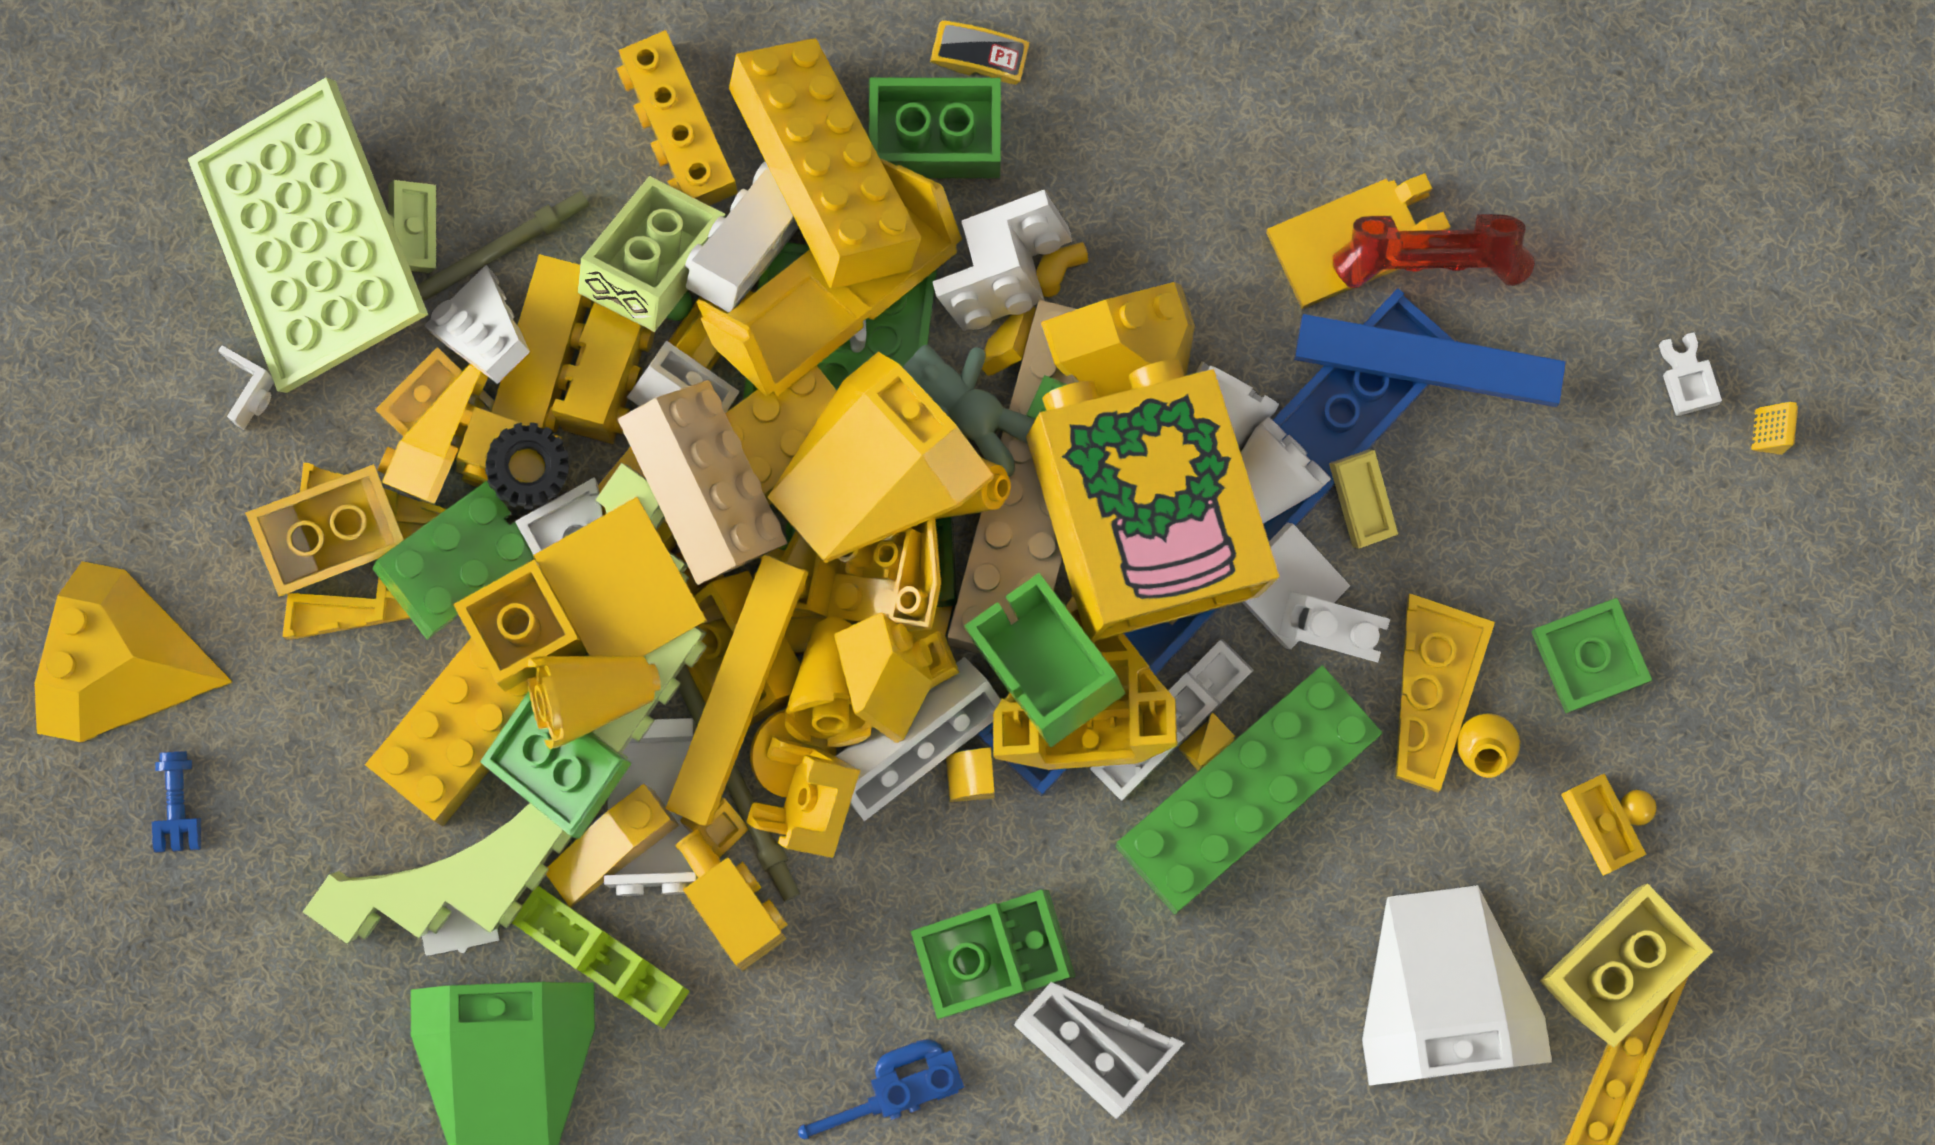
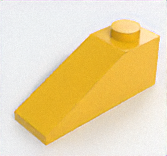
(611, 844)

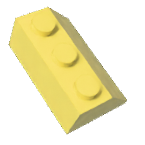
(1626, 965)

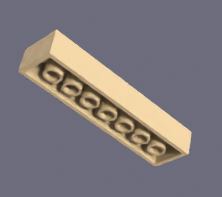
(1018, 536)

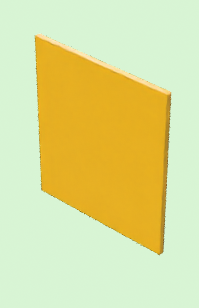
(620, 584)

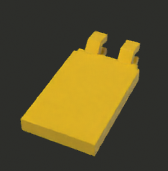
(1311, 239)

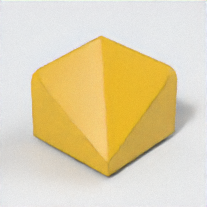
(1207, 742)

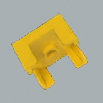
(815, 800)

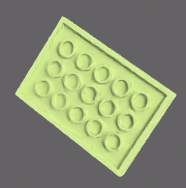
(307, 236)

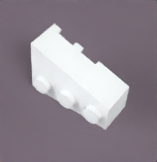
(1095, 1046)

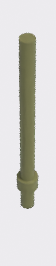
(545, 220)
(770, 855)

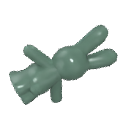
(971, 409)

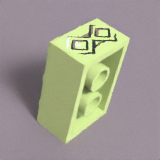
(644, 251)

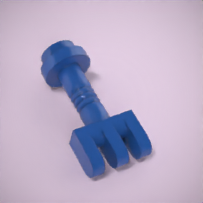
(176, 824)

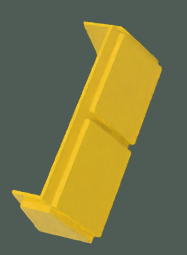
(802, 321)

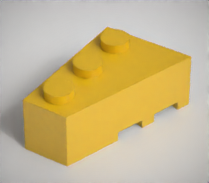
(602, 375)

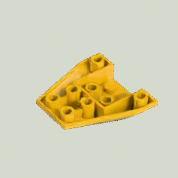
(876, 464)
(888, 577)

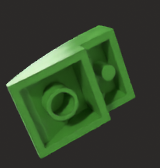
(993, 953)

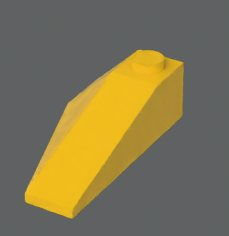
(429, 447)

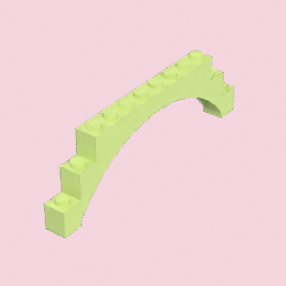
(496, 871)

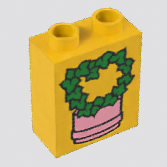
(1149, 500)

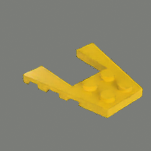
(323, 614)

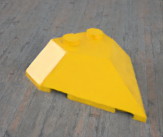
(1122, 335)
(113, 658)
(1122, 734)

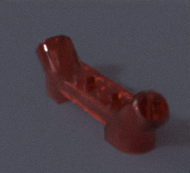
(1379, 246)

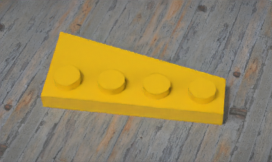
(1438, 678)

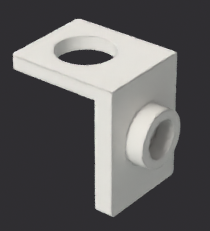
(255, 395)

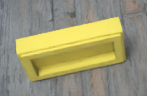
(1363, 498)

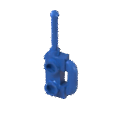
(898, 1095)

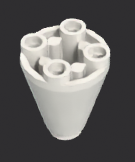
(1279, 470)

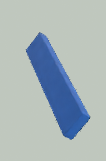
(1430, 360)

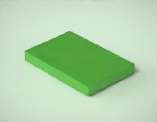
(561, 782)

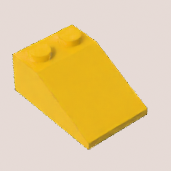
(325, 530)

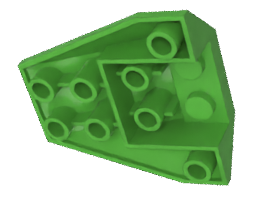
(503, 1057)

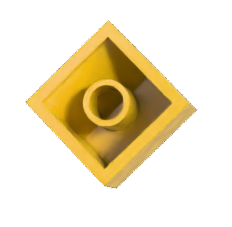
(885, 673)

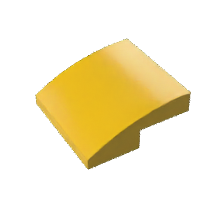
(421, 390)

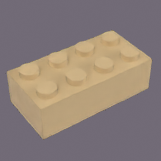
(702, 480)

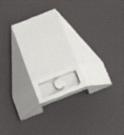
(1448, 993)

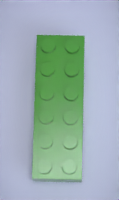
(1248, 789)

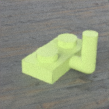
(414, 220)

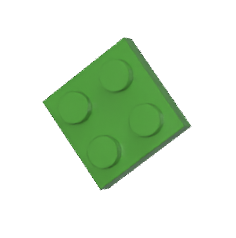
(1591, 655)

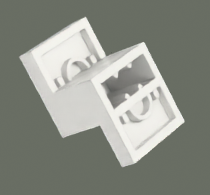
(1003, 267)

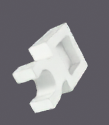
(1689, 382)

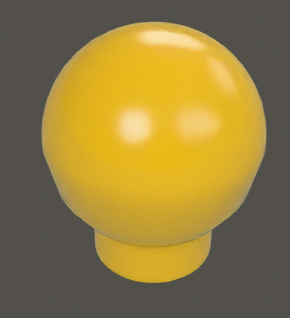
(1488, 744)

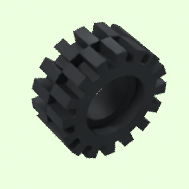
(532, 438)

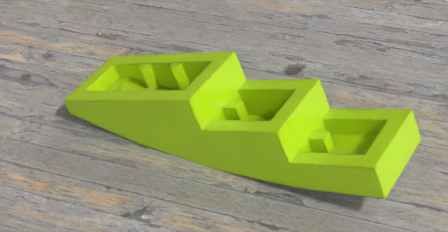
(600, 957)

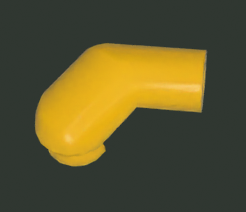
(1054, 265)

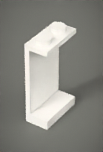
(657, 764)

